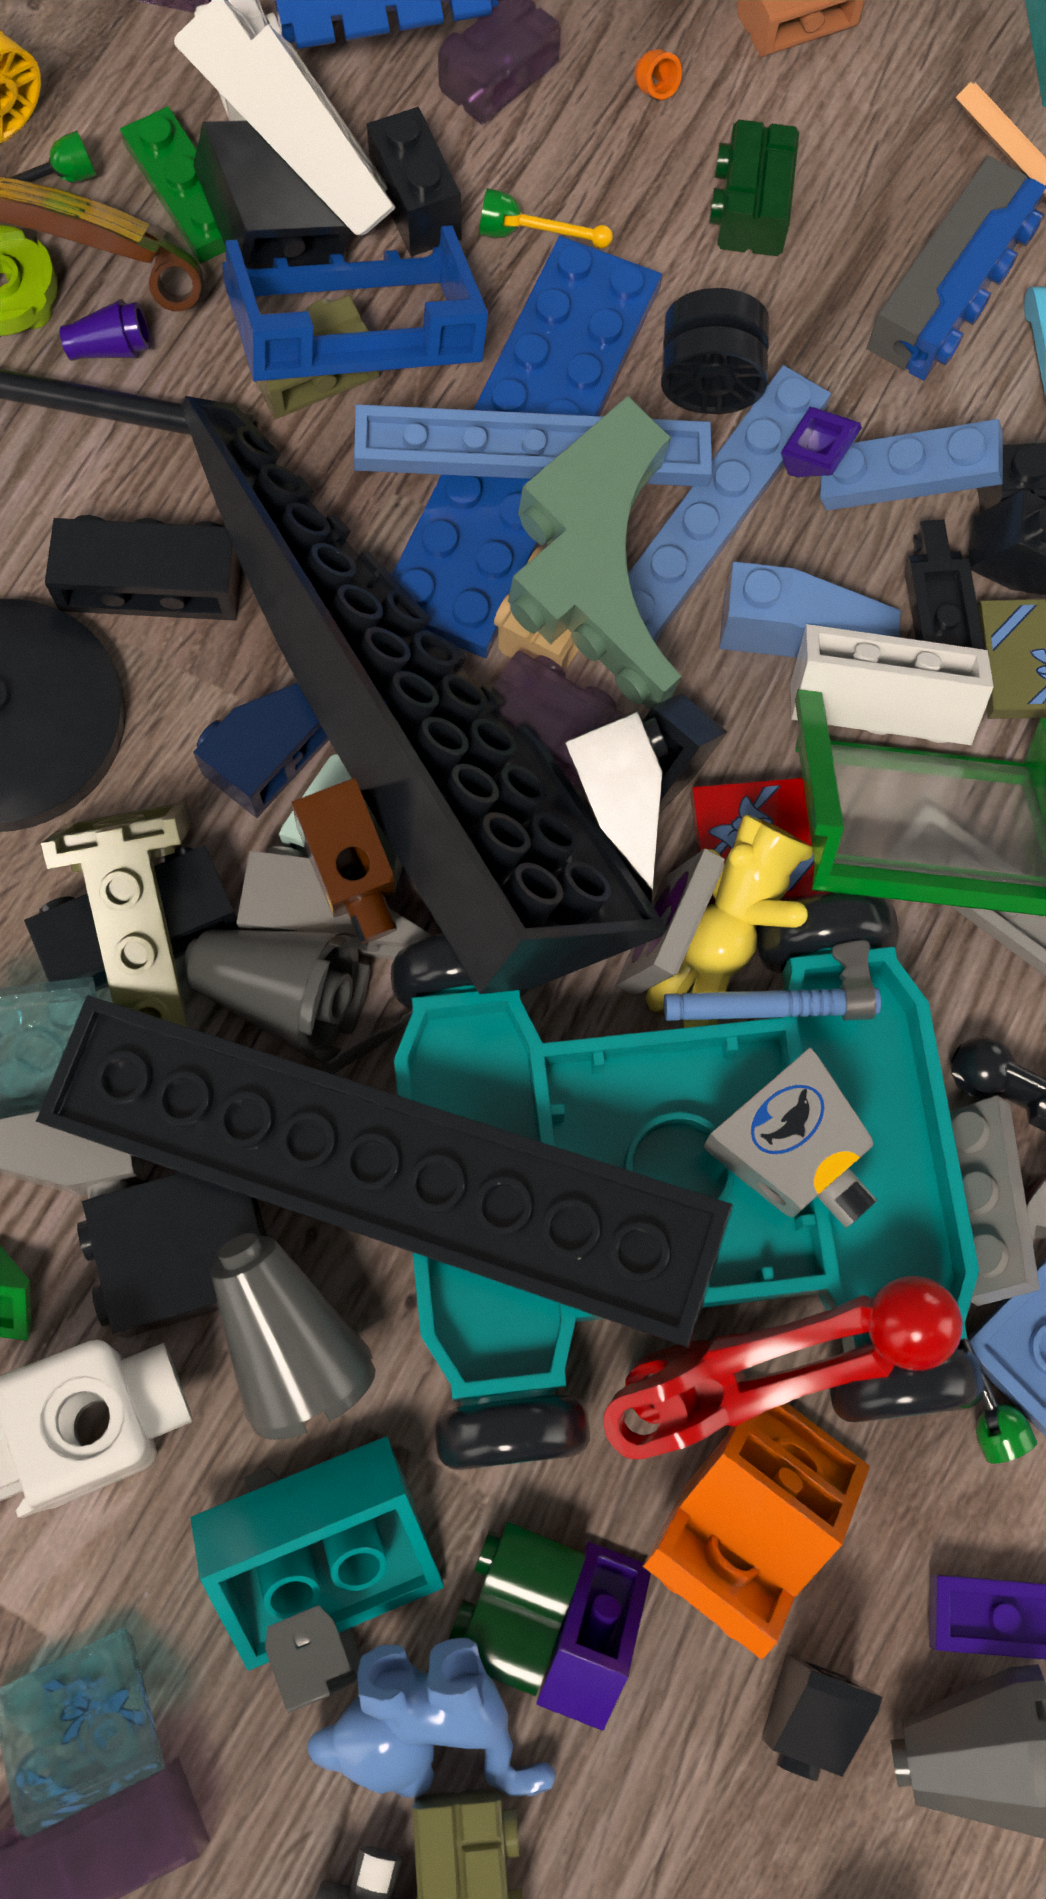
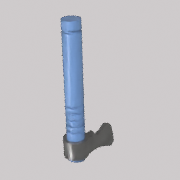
(852, 1001)

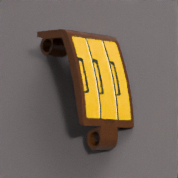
(102, 228)

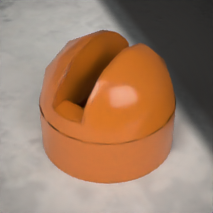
(664, 67)

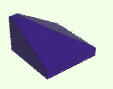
(818, 443)

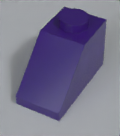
(596, 1638)

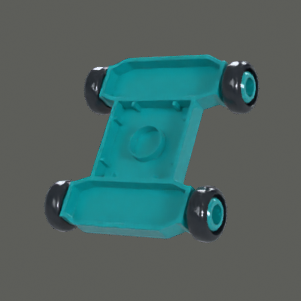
(649, 1110)

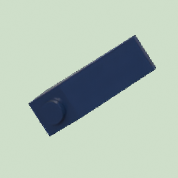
(260, 747)

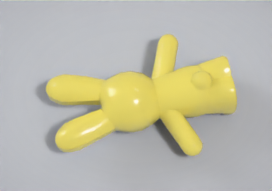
(744, 896)

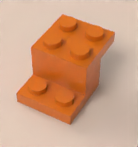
(759, 1524)

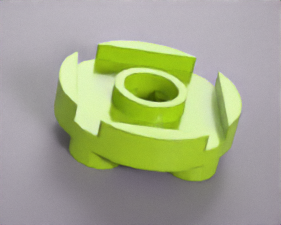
(30, 284)

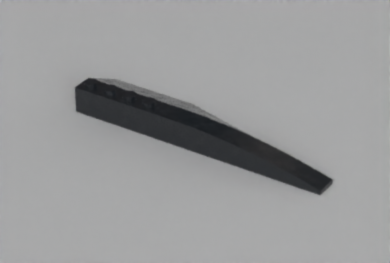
(455, 786)

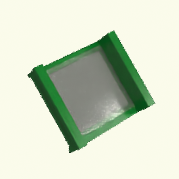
(924, 820)

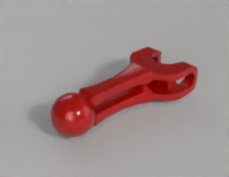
(704, 1389)

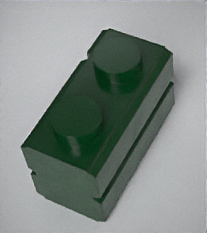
(757, 187)

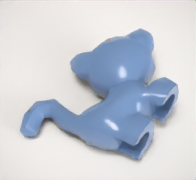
(401, 1714)

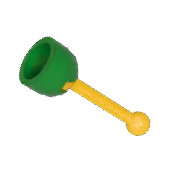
(503, 216)

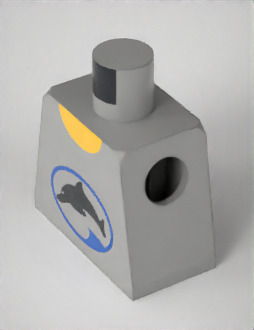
(798, 1143)

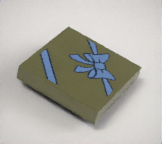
(1017, 656)

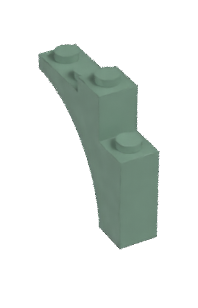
(582, 575)

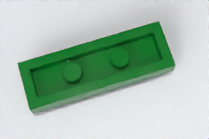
(167, 161)

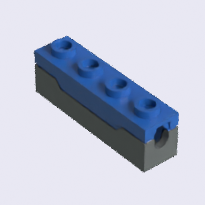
(956, 267)

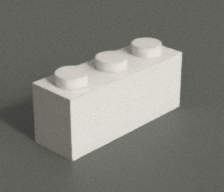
(894, 684)

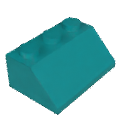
(320, 1537)

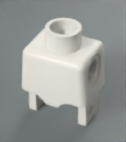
(43, 1408)

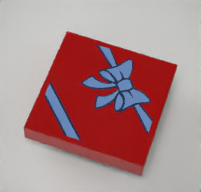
(720, 809)

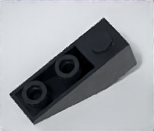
(1011, 543)

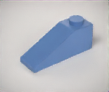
(771, 605)

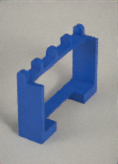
(285, 344)

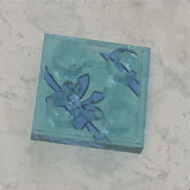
(77, 1732)

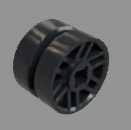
(715, 351)

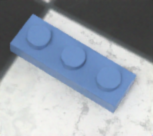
(917, 465)

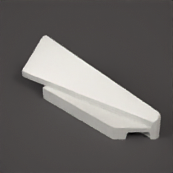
(288, 109)

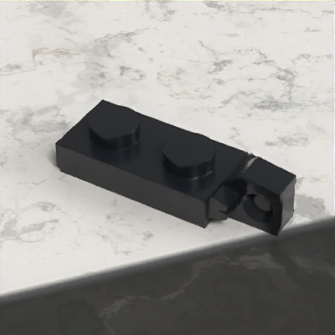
(941, 590)

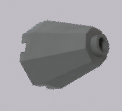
(981, 1752)

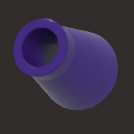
(107, 333)

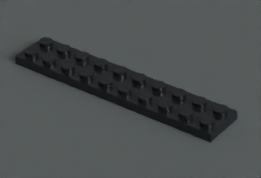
(391, 1169)

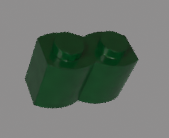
(519, 1604)

